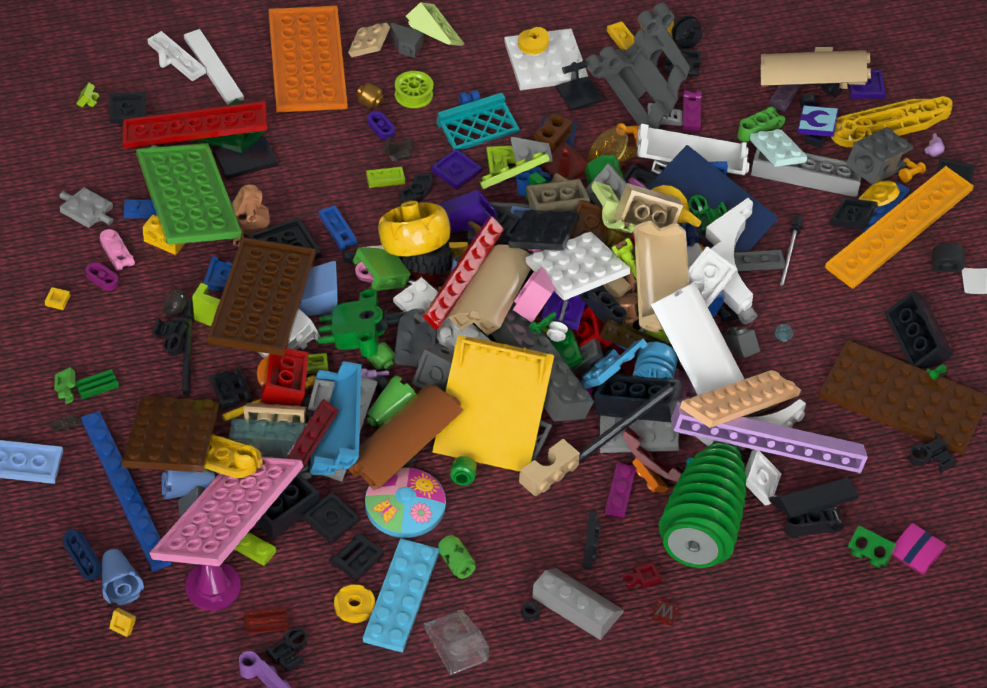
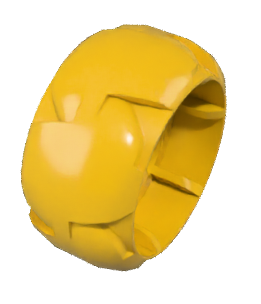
(414, 229)

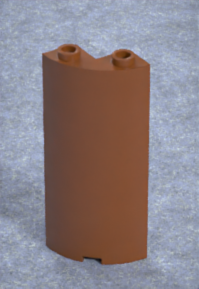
(405, 435)

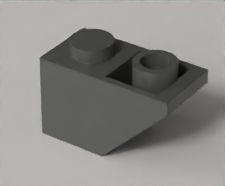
(741, 341)

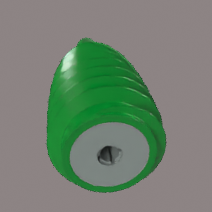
(706, 508)

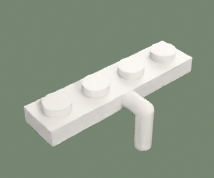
(173, 54)

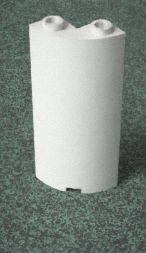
(666, 145)
(697, 340)

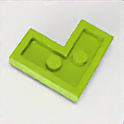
(499, 157)

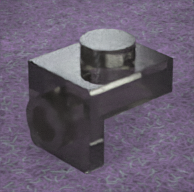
(398, 150)

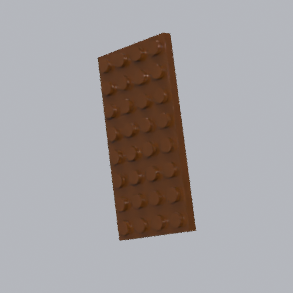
(262, 296)
(904, 396)

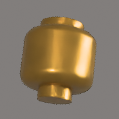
(370, 95)

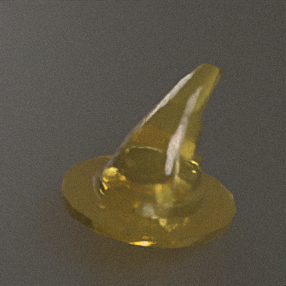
(614, 143)

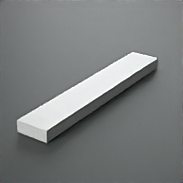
(213, 65)

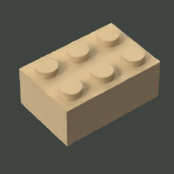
(647, 205)

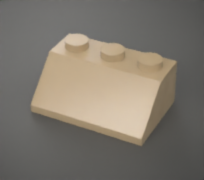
(275, 412)

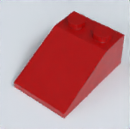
(285, 378)

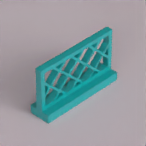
(472, 112)

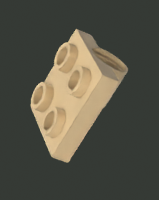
(369, 39)

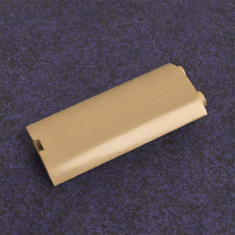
(815, 67)
(659, 267)
(492, 289)

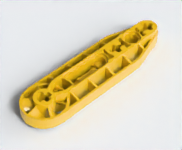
(900, 117)

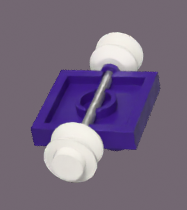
(568, 315)

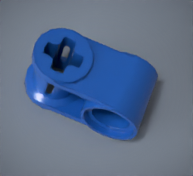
(523, 179)

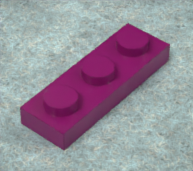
(620, 490)

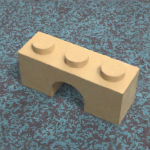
(539, 478)

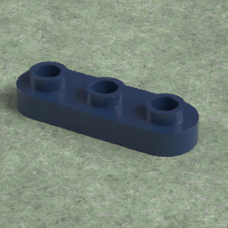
(82, 554)

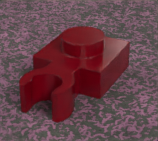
(644, 574)

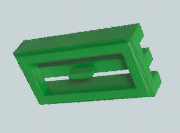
(95, 382)

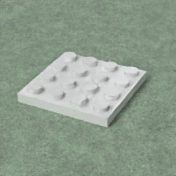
(545, 68)
(580, 266)

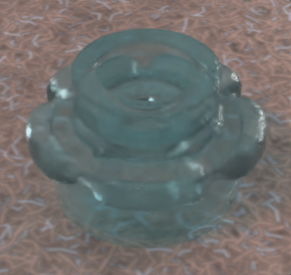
(783, 332)

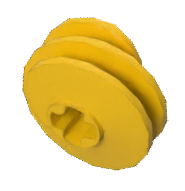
(533, 41)

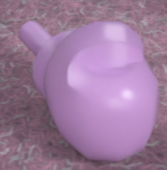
(935, 146)
(372, 374)

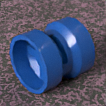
(465, 98)

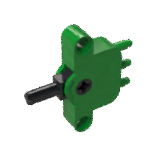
(358, 324)

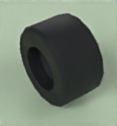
(948, 258)

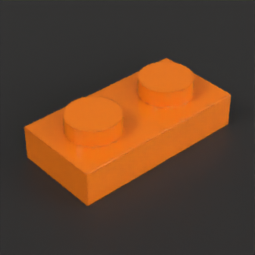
(654, 481)

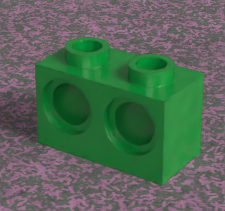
(874, 542)

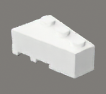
(302, 333)

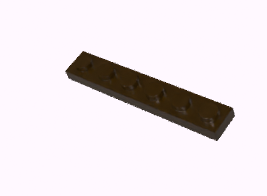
(626, 336)

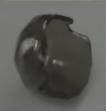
(175, 303)

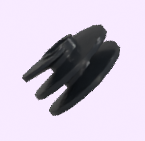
(687, 31)

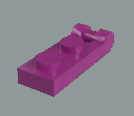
(691, 111)

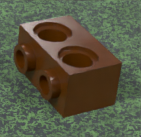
(554, 131)

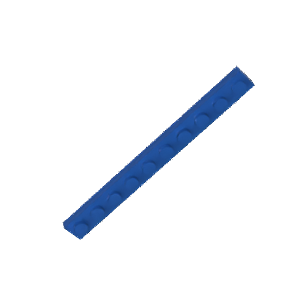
(123, 487)

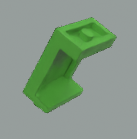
(385, 268)

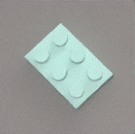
(778, 148)

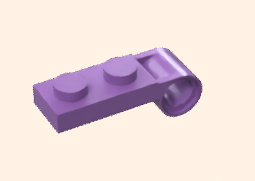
(259, 668)

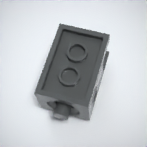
(878, 155)
(434, 367)

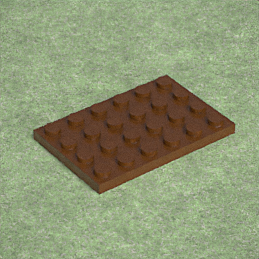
(171, 434)

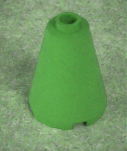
(389, 402)

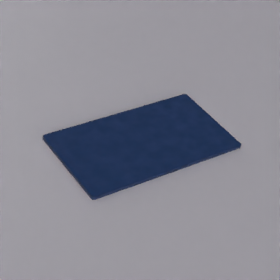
(697, 176)

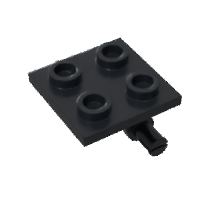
(578, 91)

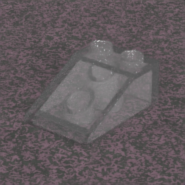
(457, 641)

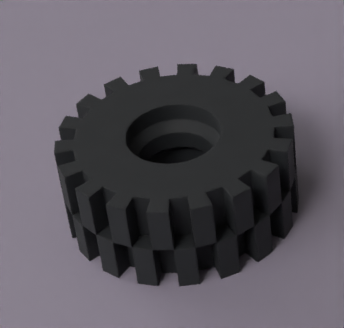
(431, 262)

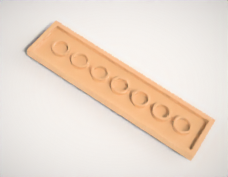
(740, 398)

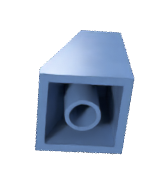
(320, 291)

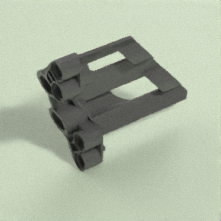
(636, 70)

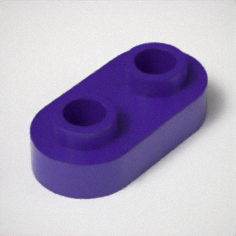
(380, 125)

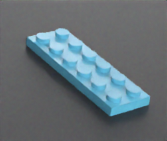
(401, 595)

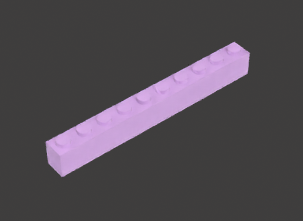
(776, 440)

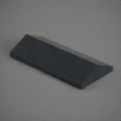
(815, 497)

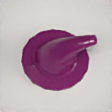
(213, 586)

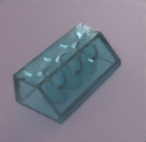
(270, 437)

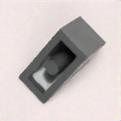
(406, 39)

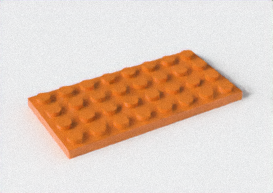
(307, 59)

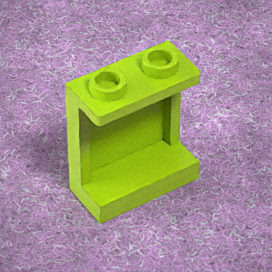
(204, 305)

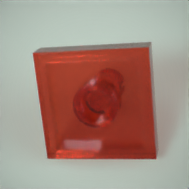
(565, 163)

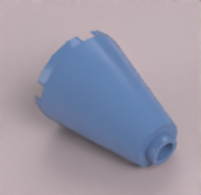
(180, 483)
(119, 578)

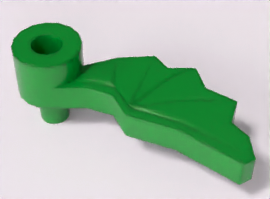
(535, 327)
(934, 374)

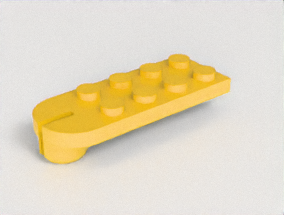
(232, 458)

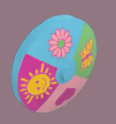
(406, 504)

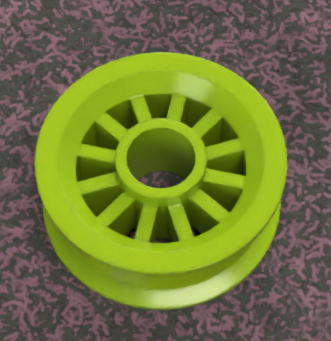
(414, 89)

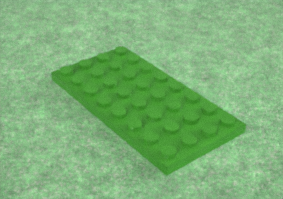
(188, 194)

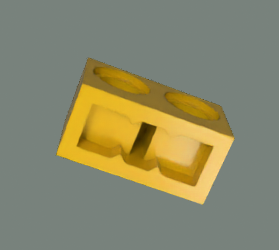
(154, 235)

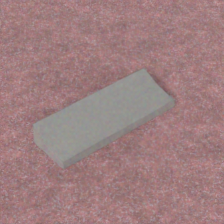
(816, 173)

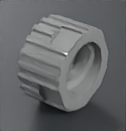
(747, 316)

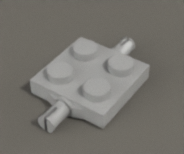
(86, 207)

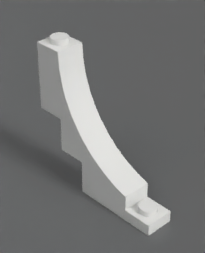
(723, 235)

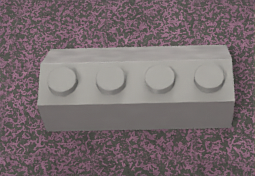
(576, 602)

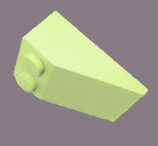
(429, 20)

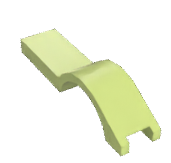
(610, 203)

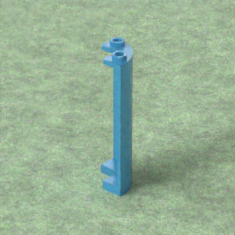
(341, 441)

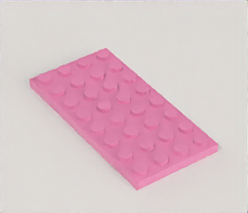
(225, 514)

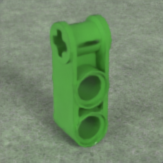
(763, 121)

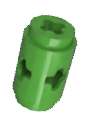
(456, 556)

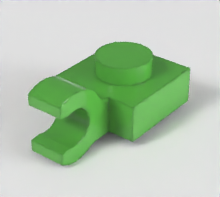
(63, 383)

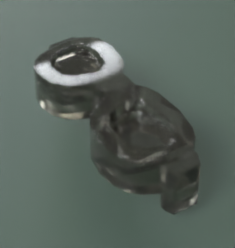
(71, 420)

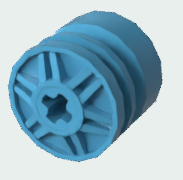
(656, 361)

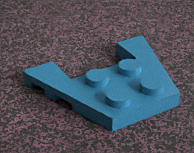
(609, 364)

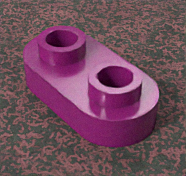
(104, 277)

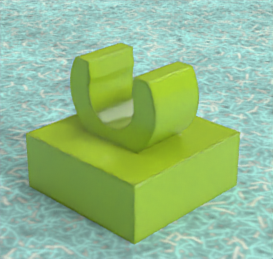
(87, 96)

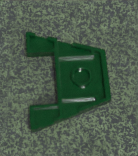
(234, 142)

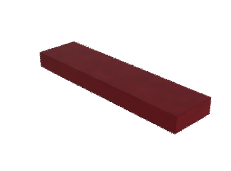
(313, 432)

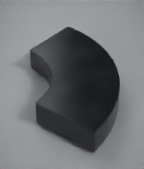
(418, 189)

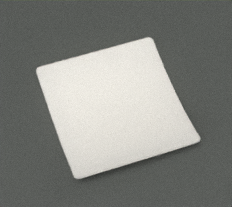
(975, 280)

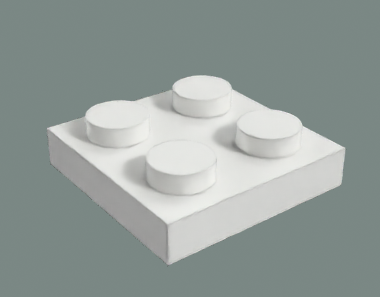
(761, 476)

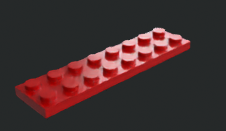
(195, 124)

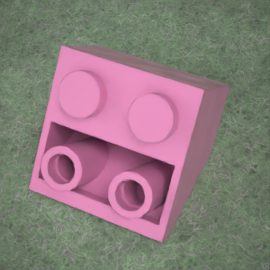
(534, 295)

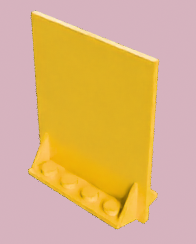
(501, 402)

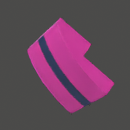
(918, 548)

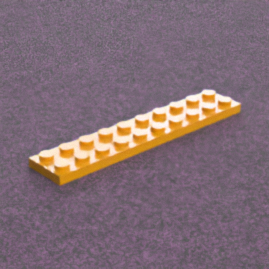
(899, 227)

